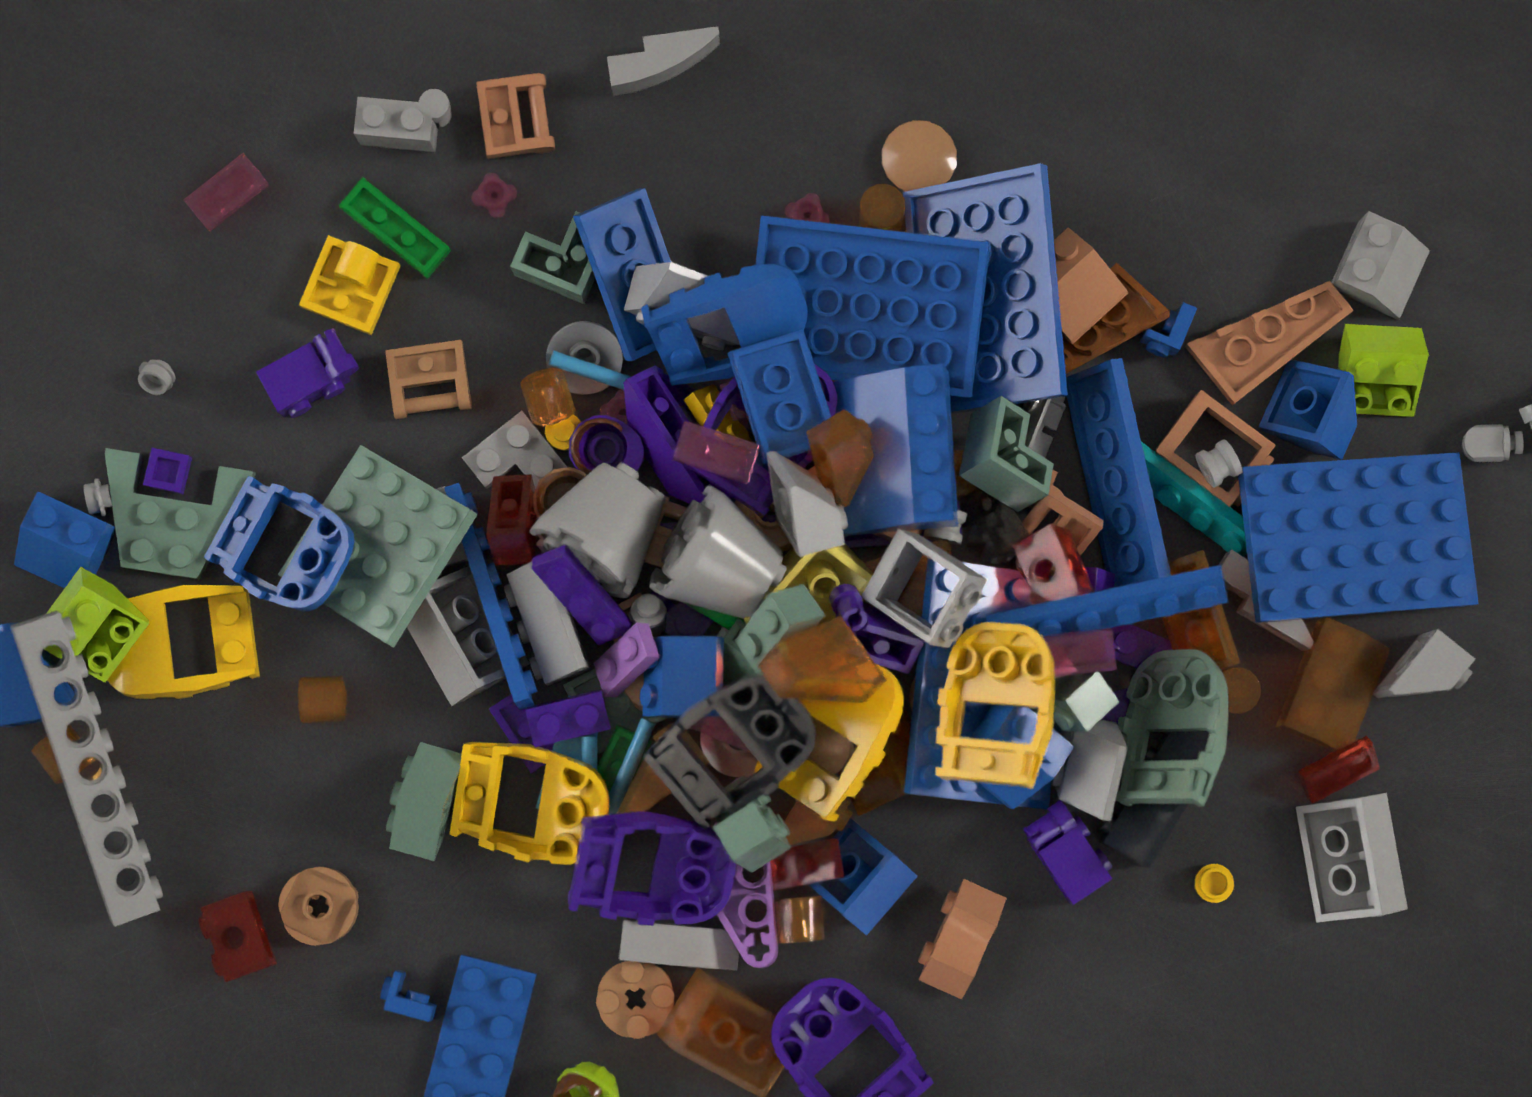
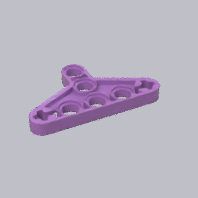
(735, 920)

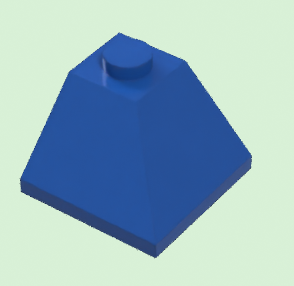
(1313, 409)

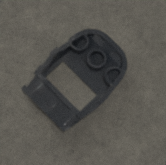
(771, 727)

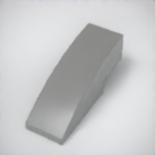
(663, 59)
(1237, 580)
(678, 945)

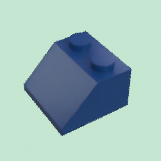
(60, 540)
(682, 675)
(1019, 726)
(870, 881)

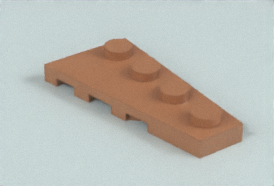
(1258, 346)

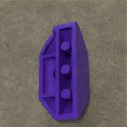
(657, 415)

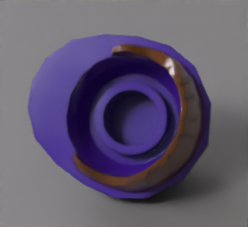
(605, 441)

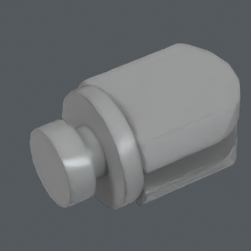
(1491, 443)
(649, 610)

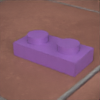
(626, 660)

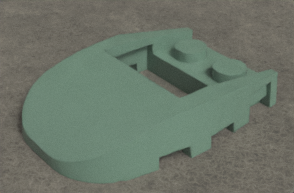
(1173, 695)

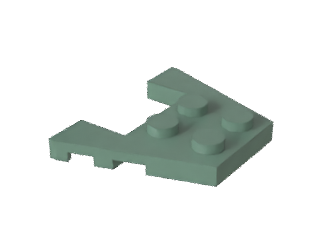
(165, 532)

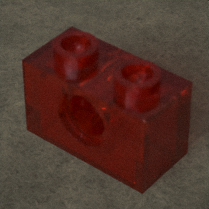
(511, 520)
(1041, 552)
(256, 949)

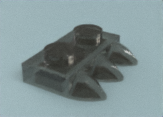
(992, 525)

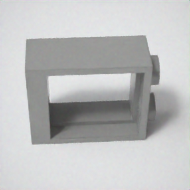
(894, 574)

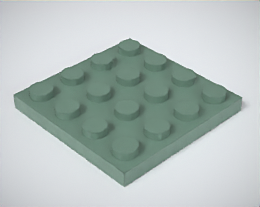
(400, 543)

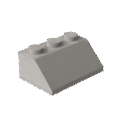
(655, 282)
(547, 628)
(457, 638)
(1351, 858)

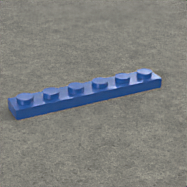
(1122, 604)
(496, 610)

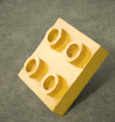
(349, 284)

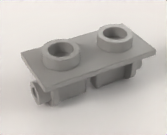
(1042, 413)

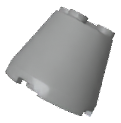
(605, 524)
(718, 559)

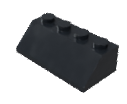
(1142, 829)

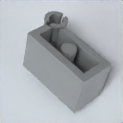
(402, 123)

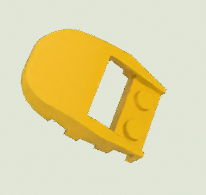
(148, 665)
(996, 667)
(863, 724)
(568, 794)

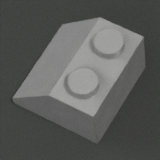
(1380, 265)
(804, 507)
(1427, 667)
(1092, 769)

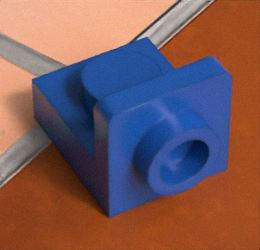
(1176, 328)
(412, 1005)

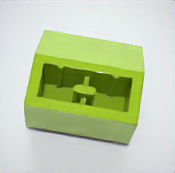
(1385, 366)
(102, 621)

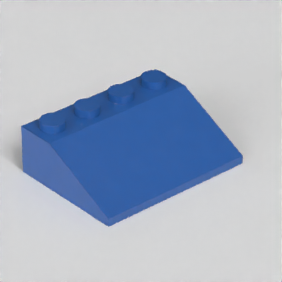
(912, 446)

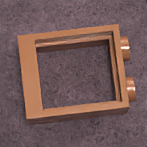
(1199, 404)

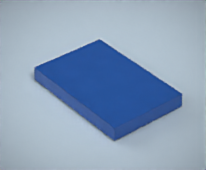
(780, 393)

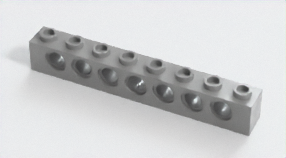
(120, 902)

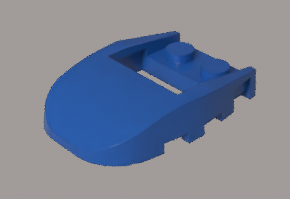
(759, 301)
(315, 564)

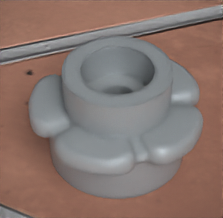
(156, 377)
(97, 497)

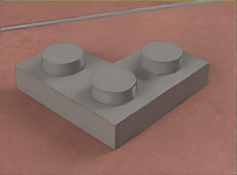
(510, 446)

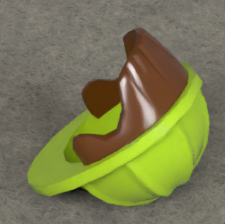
(586, 1081)

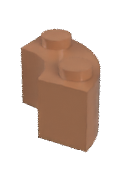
(962, 938)

